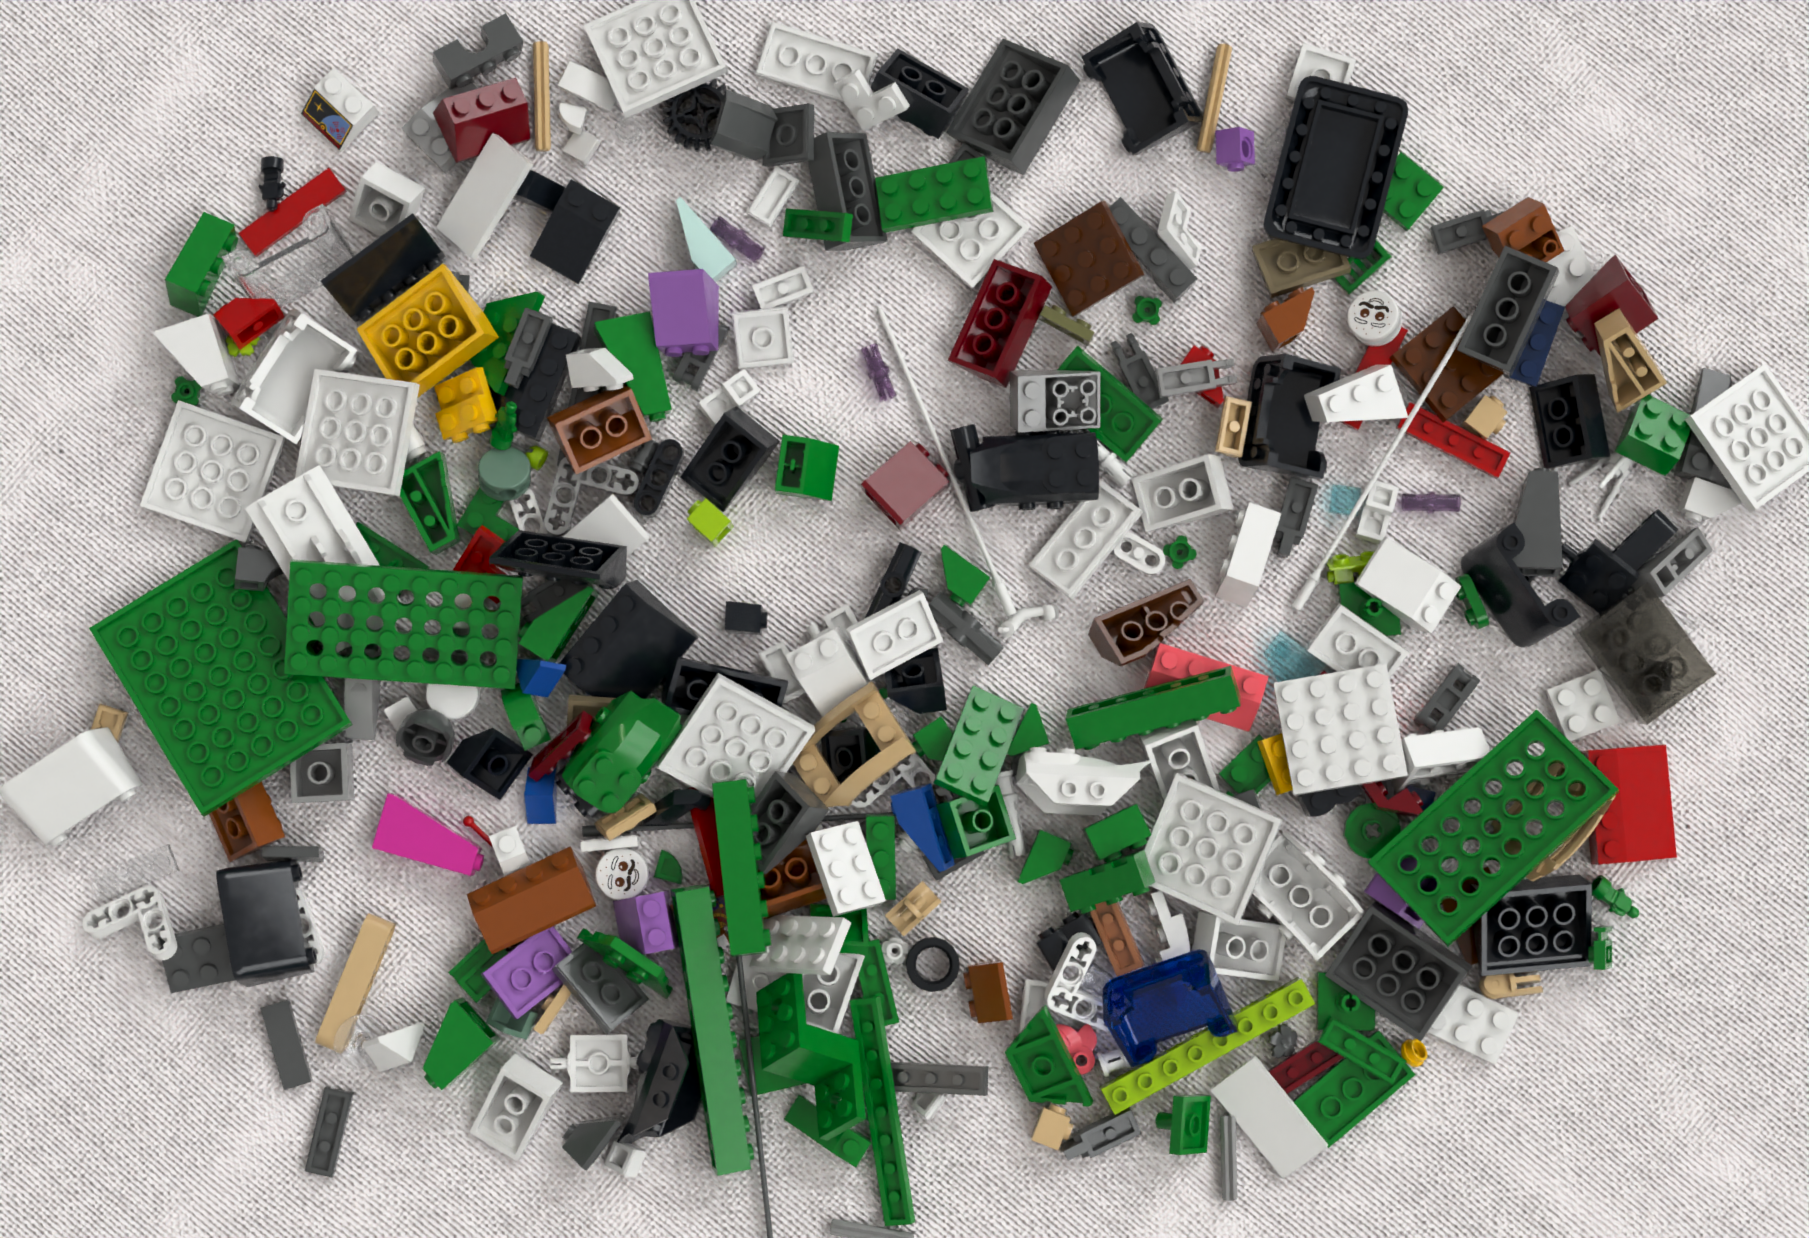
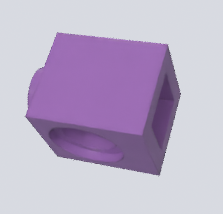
(1235, 148)

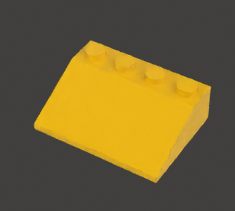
(427, 331)

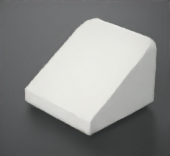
(581, 147)
(398, 711)
(625, 1158)

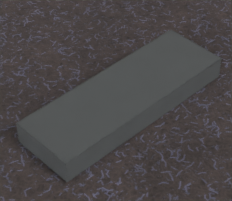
(286, 1044)
(329, 1131)

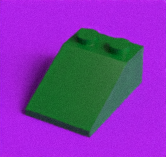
(554, 629)

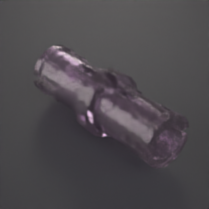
(737, 239)
(878, 372)
(1430, 502)

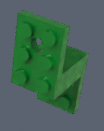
(810, 1055)

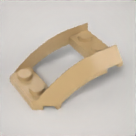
(885, 732)
(1571, 845)

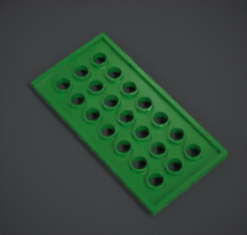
(387, 666)
(1513, 827)

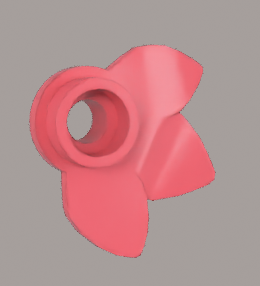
(1080, 1043)

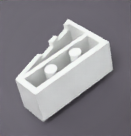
(1361, 396)
(1248, 554)
(1440, 755)

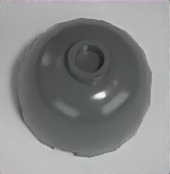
(426, 737)

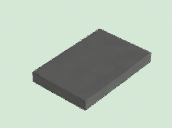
(600, 988)

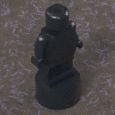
(273, 188)

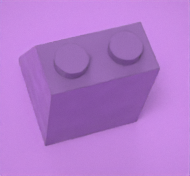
(684, 311)
(646, 922)

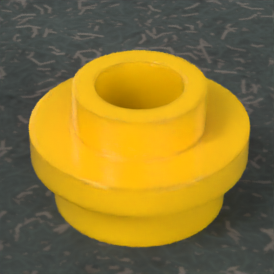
(1413, 1052)

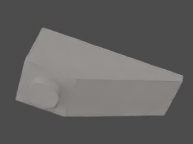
(1674, 563)

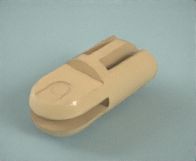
(1506, 985)

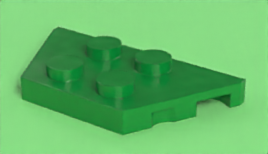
(504, 318)
(619, 954)
(1045, 1064)

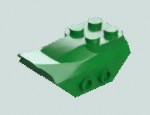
(621, 750)

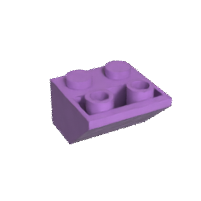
(1385, 895)

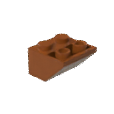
(1525, 229)
(1285, 321)

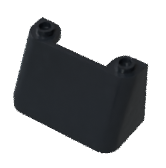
(1143, 86)
(1279, 424)
(1509, 592)
(264, 922)

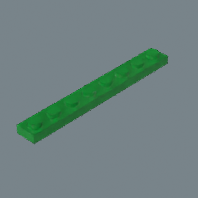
(882, 1111)

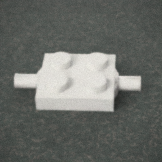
(597, 1063)

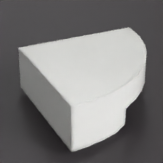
(573, 116)

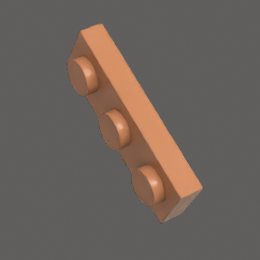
(1117, 938)

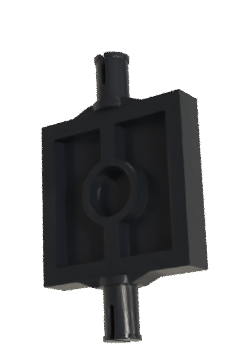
(1597, 575)

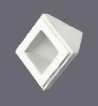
(928, 1104)

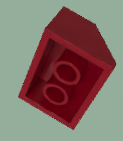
(474, 115)

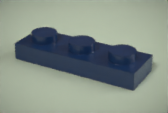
(1538, 346)

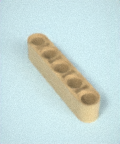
(356, 977)

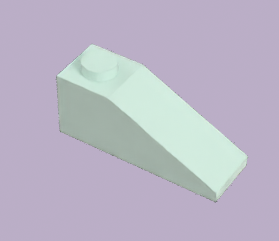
(703, 245)

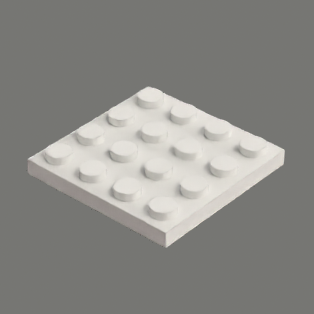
(654, 51)
(358, 430)
(1754, 437)
(212, 471)
(1340, 729)
(734, 738)
(1209, 848)

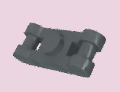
(703, 362)
(1447, 699)

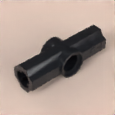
(964, 441)
(900, 568)

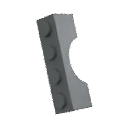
(1163, 265)
(255, 568)

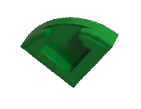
(668, 868)

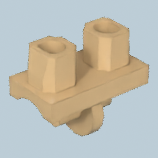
(913, 908)

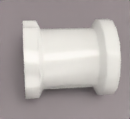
(1113, 1066)

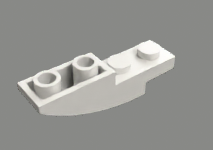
(1171, 928)

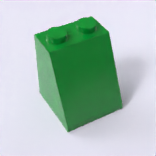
(458, 1045)

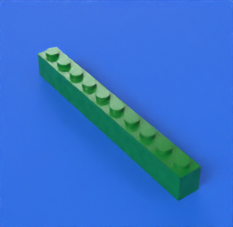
(711, 1029)

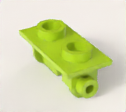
(1342, 567)

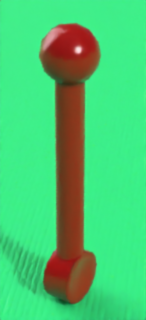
(468, 821)

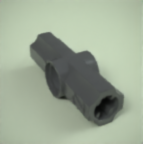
(965, 628)

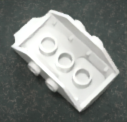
(1073, 783)
(1305, 896)

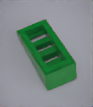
(1385, 257)

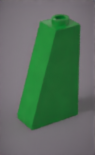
(634, 345)

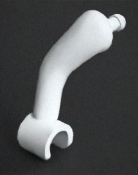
(1010, 625)

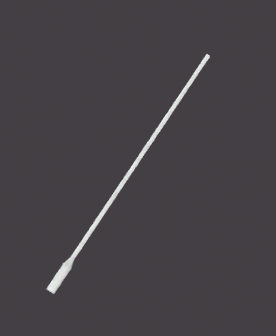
(1313, 578)
(998, 583)

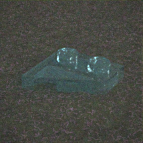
(1290, 659)

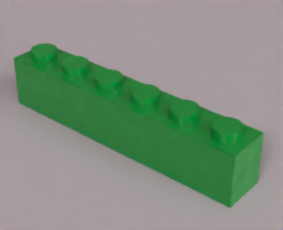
(1153, 708)
(740, 868)

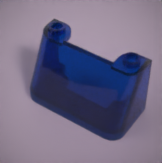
(1165, 1003)

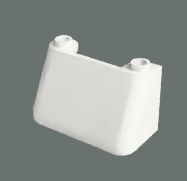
(282, 376)
(71, 785)

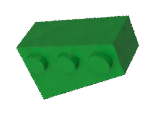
(200, 264)
(430, 502)
(1108, 882)

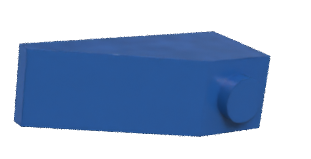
(921, 821)

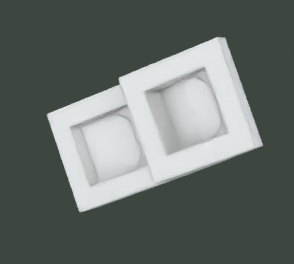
(588, 86)
(732, 393)
(1377, 512)

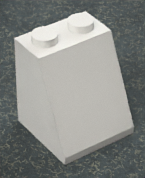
(202, 352)
(610, 524)

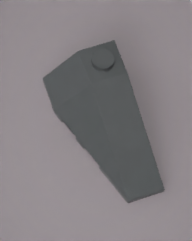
(1694, 458)

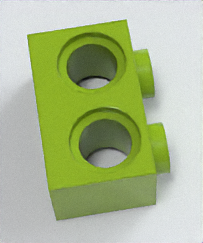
(709, 521)

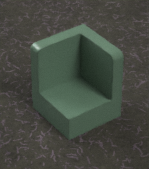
(504, 1022)

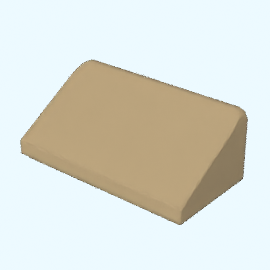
(1233, 427)

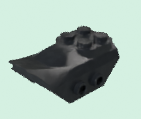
(1036, 469)
(668, 1083)

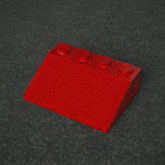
(1641, 815)

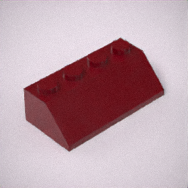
(1000, 322)

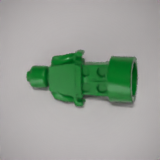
(502, 434)
(1617, 899)

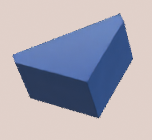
(538, 676)
(541, 799)

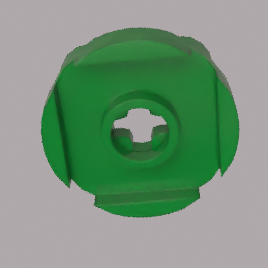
(1355, 831)

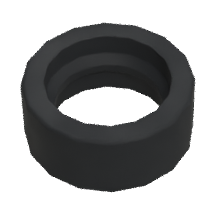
(913, 974)

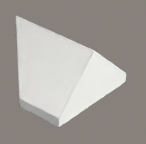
(395, 1047)

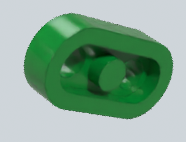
(1475, 611)

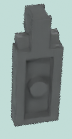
(1460, 231)
(526, 346)
(1294, 514)
(1102, 1135)

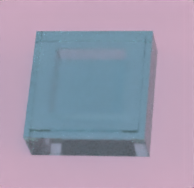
(1343, 499)

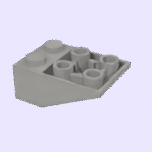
(1054, 400)

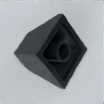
(918, 683)
(848, 750)
(490, 761)

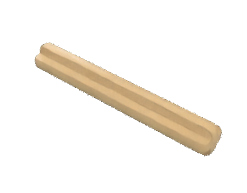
(541, 96)
(1214, 98)

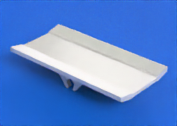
(313, 525)

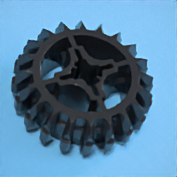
(675, 119)

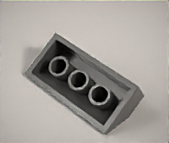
(847, 184)
(1508, 310)

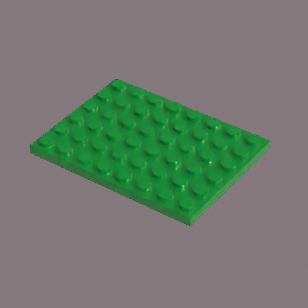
(213, 680)

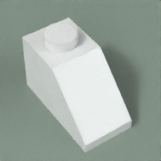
(1706, 500)
(509, 850)

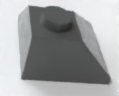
(590, 1138)

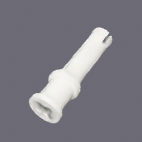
(1016, 847)

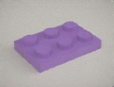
(526, 972)

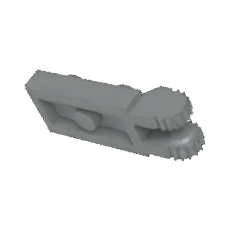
(1192, 377)

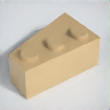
(1626, 362)

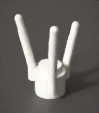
(1615, 466)

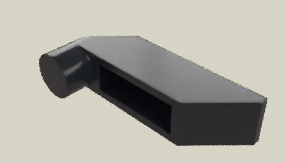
(676, 805)

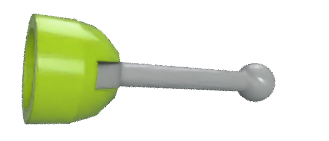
(535, 454)

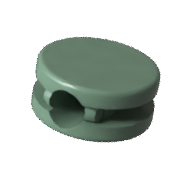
(504, 474)

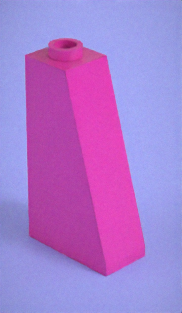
(420, 837)

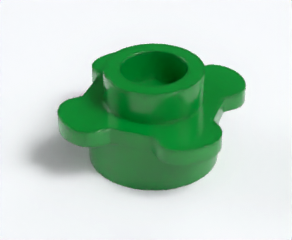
(1153, 305)
(183, 384)
(1187, 552)

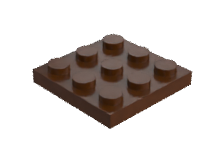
(1089, 258)
(1462, 375)

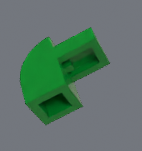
(525, 717)

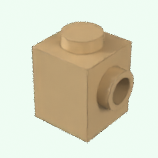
(1485, 417)
(1052, 1126)

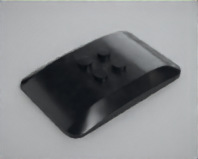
(1335, 167)

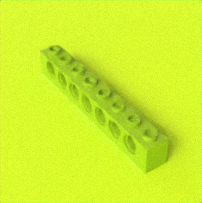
(1204, 1048)

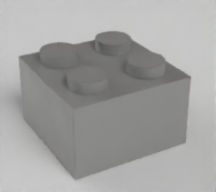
(323, 774)

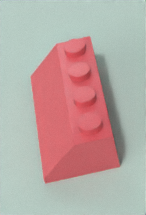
(1174, 664)

